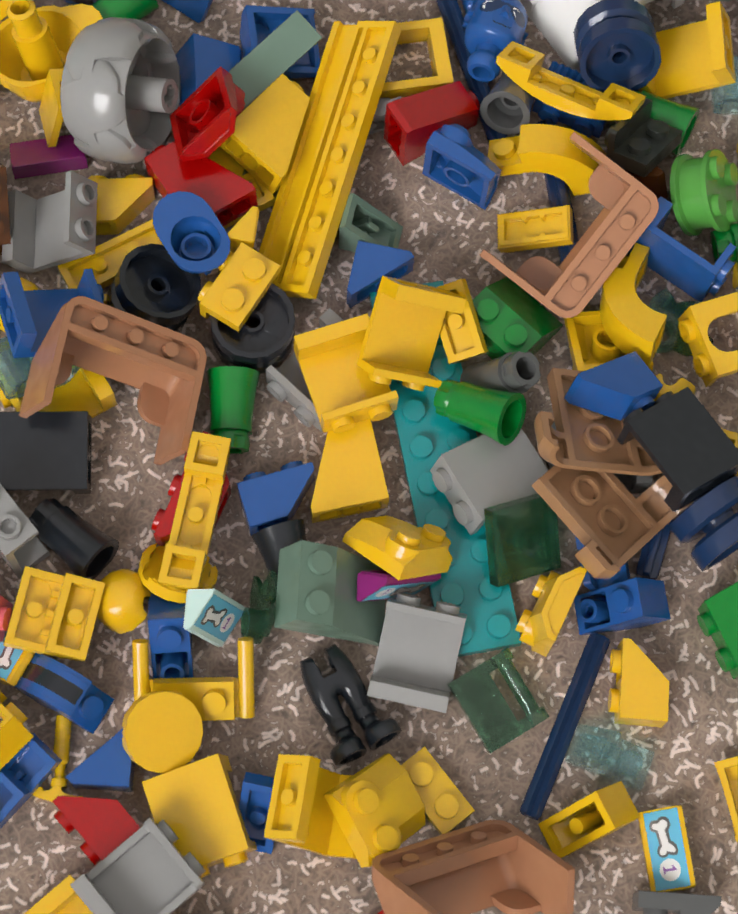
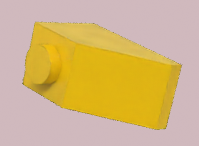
(589, 819)

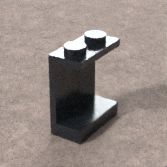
(683, 445)
(46, 451)

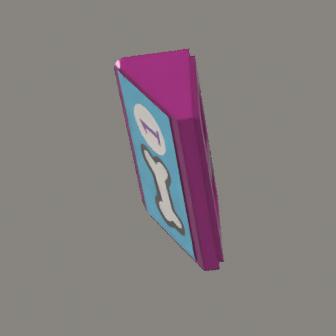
(381, 585)

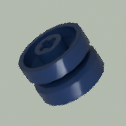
(617, 45)
(714, 517)

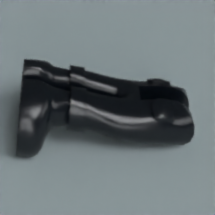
(349, 685)

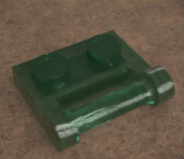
(487, 707)

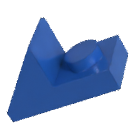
(254, 808)

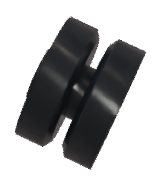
(154, 287)
(267, 340)

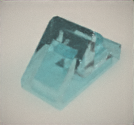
(609, 756)

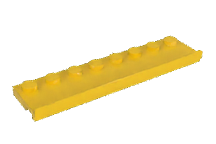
(328, 153)

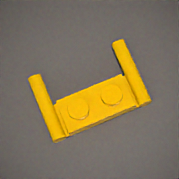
(213, 696)

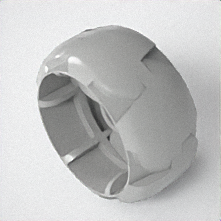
(120, 89)

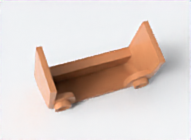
(625, 216)
(130, 351)
(474, 871)

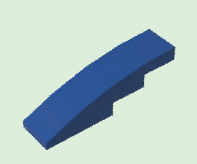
(24, 776)

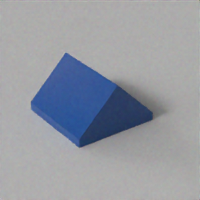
(201, 58)

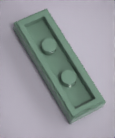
(274, 56)

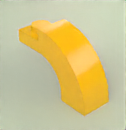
(548, 151)
(623, 314)

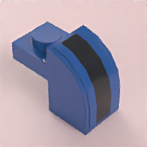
(65, 692)

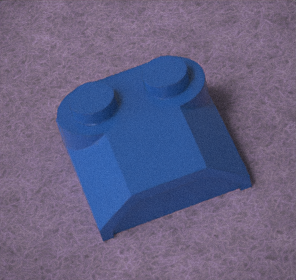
(261, 21)
(460, 166)

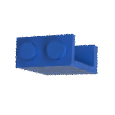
(681, 264)
(31, 313)

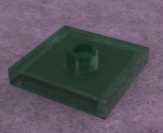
(521, 540)

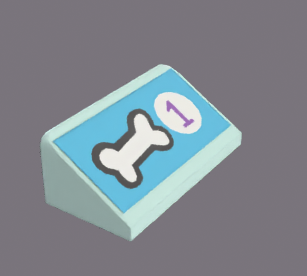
(211, 615)

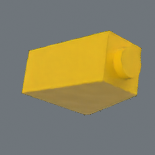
(269, 132)
(349, 475)

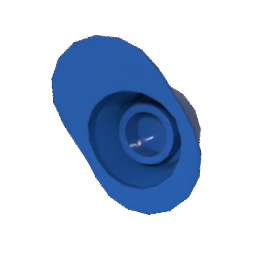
(191, 232)

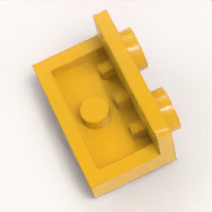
(238, 287)

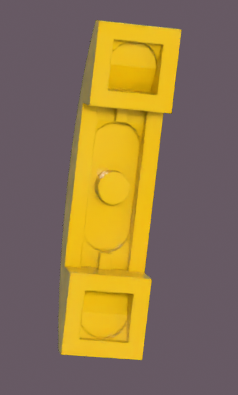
(526, 70)
(195, 511)

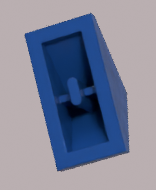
(370, 264)
(105, 769)

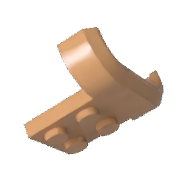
(585, 437)
(605, 515)

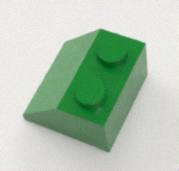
(513, 319)
(720, 621)

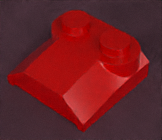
(207, 116)

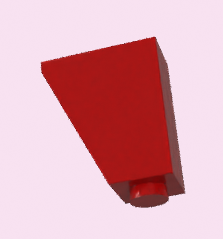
(415, 118)
(221, 189)

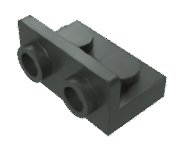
(641, 141)

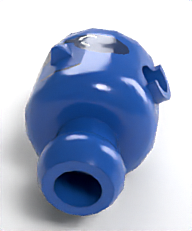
(488, 31)

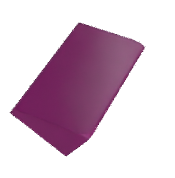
(38, 159)

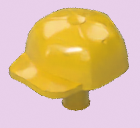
(38, 41)

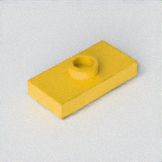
(535, 229)

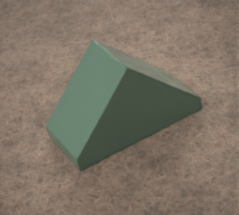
(366, 224)

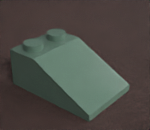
(320, 594)

